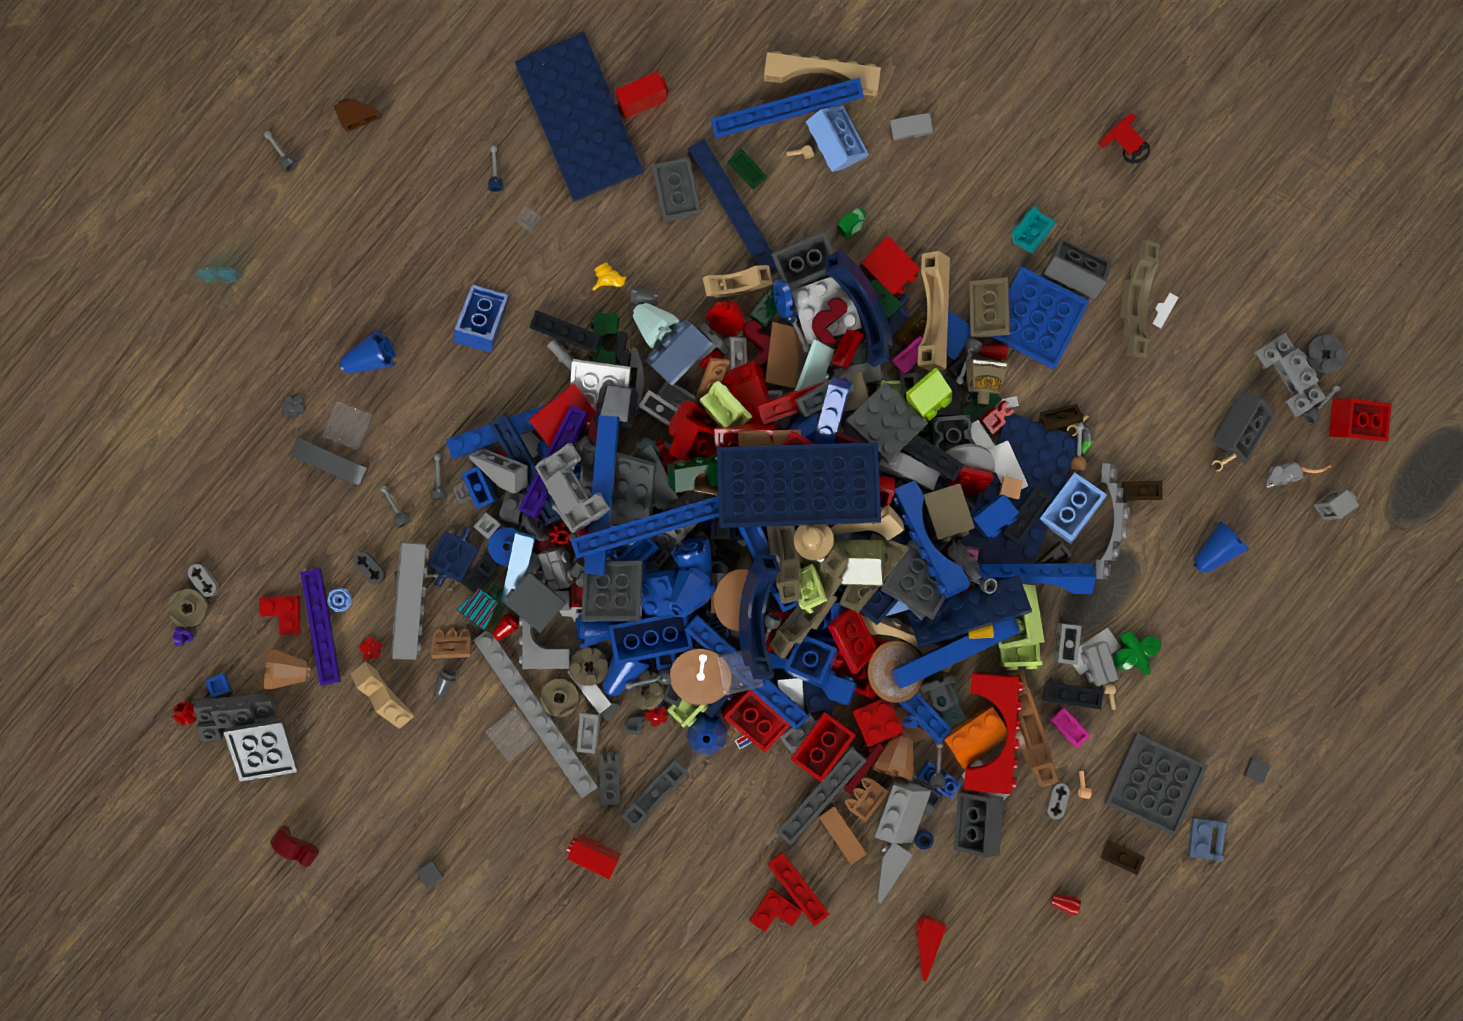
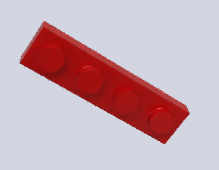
(782, 406)
(798, 888)

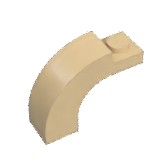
(738, 283)

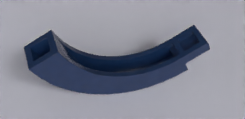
(862, 294)
(752, 615)

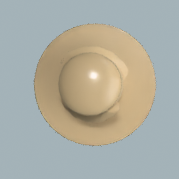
(814, 541)

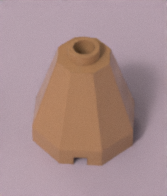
(284, 669)
(896, 758)

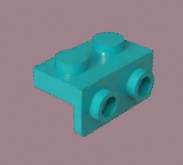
(1032, 230)

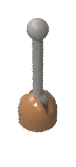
(1079, 462)

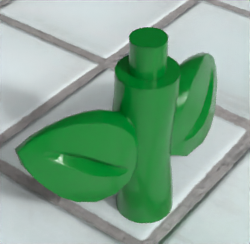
(1136, 652)

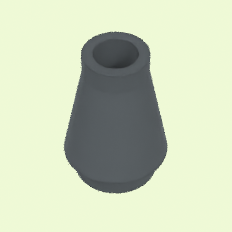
(640, 296)
(444, 682)

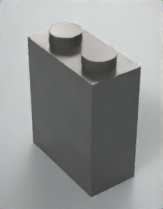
(534, 602)

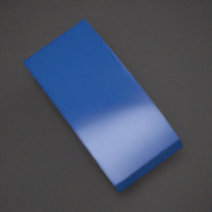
(951, 783)

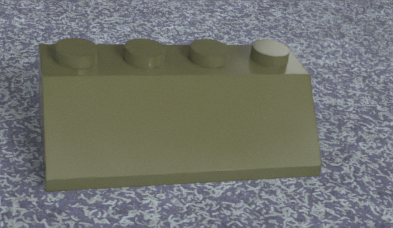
(865, 561)

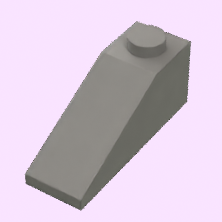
(909, 469)
(502, 470)
(892, 862)

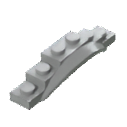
(1121, 514)

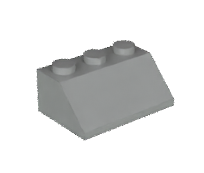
(902, 812)

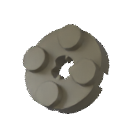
(191, 618)
(578, 669)
(646, 701)
(557, 708)

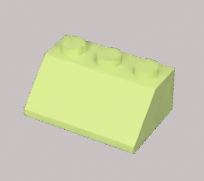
(1029, 624)

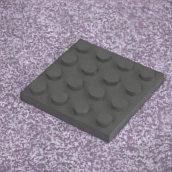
(632, 485)
(1155, 784)

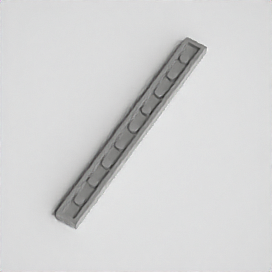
(536, 715)

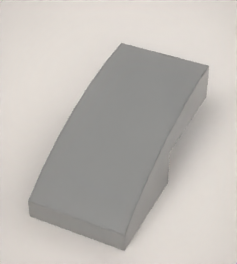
(911, 126)

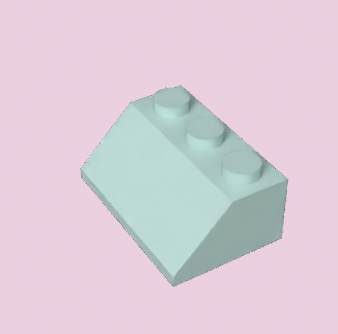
(815, 365)

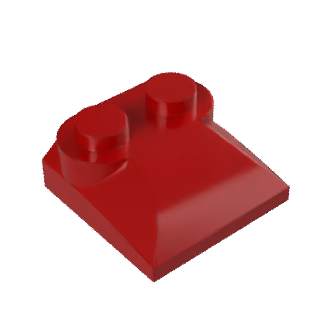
(692, 411)

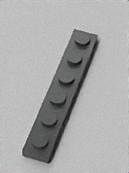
(821, 795)

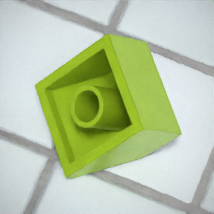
(929, 395)

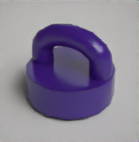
(179, 636)

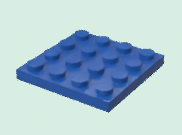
(1041, 318)

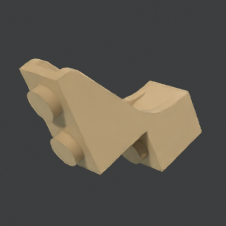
(890, 525)
(382, 698)

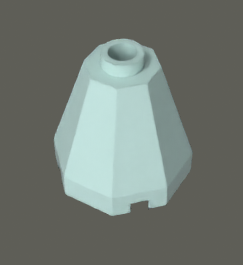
(654, 323)

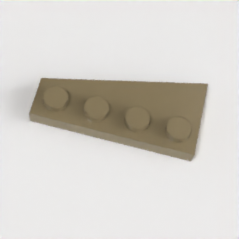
(857, 596)

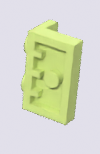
(811, 589)

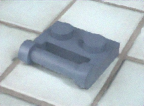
(1201, 837)

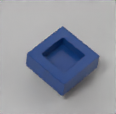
(218, 685)

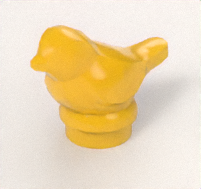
(608, 277)

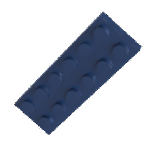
(971, 612)

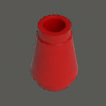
(994, 351)
(505, 627)
(1067, 904)

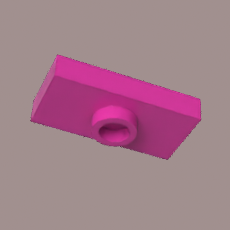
(908, 357)
(1069, 727)

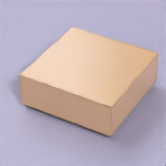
(1011, 487)

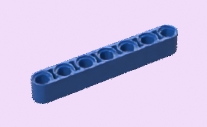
(950, 654)

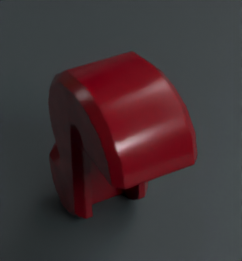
(825, 318)
(760, 340)
(293, 848)

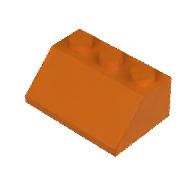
(976, 736)

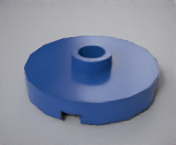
(782, 298)
(497, 543)

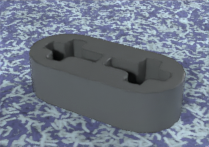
(366, 570)

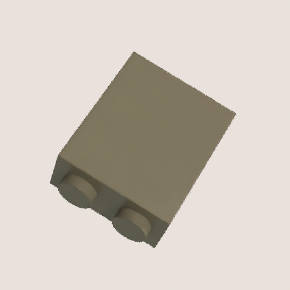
(947, 513)

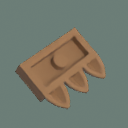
(451, 645)
(867, 799)

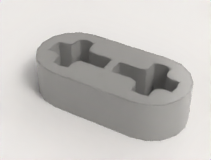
(200, 583)
(1053, 799)

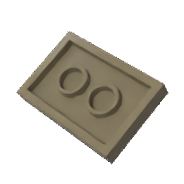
(989, 307)

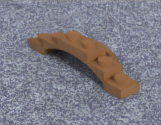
(1033, 738)

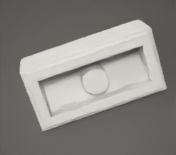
(738, 352)

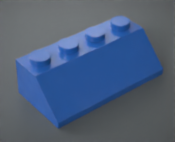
(649, 638)

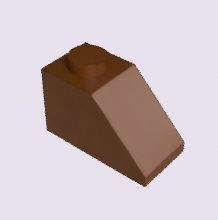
(355, 114)

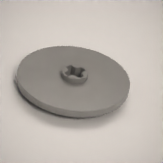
(973, 457)

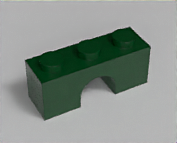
(606, 325)
(683, 473)

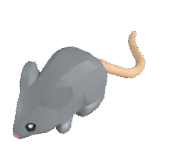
(1288, 473)

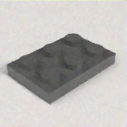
(676, 189)

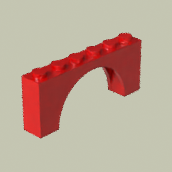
(998, 774)

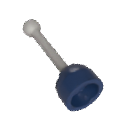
(495, 183)
(792, 320)

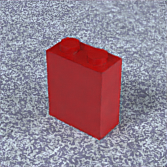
(642, 94)
(890, 266)
(593, 856)

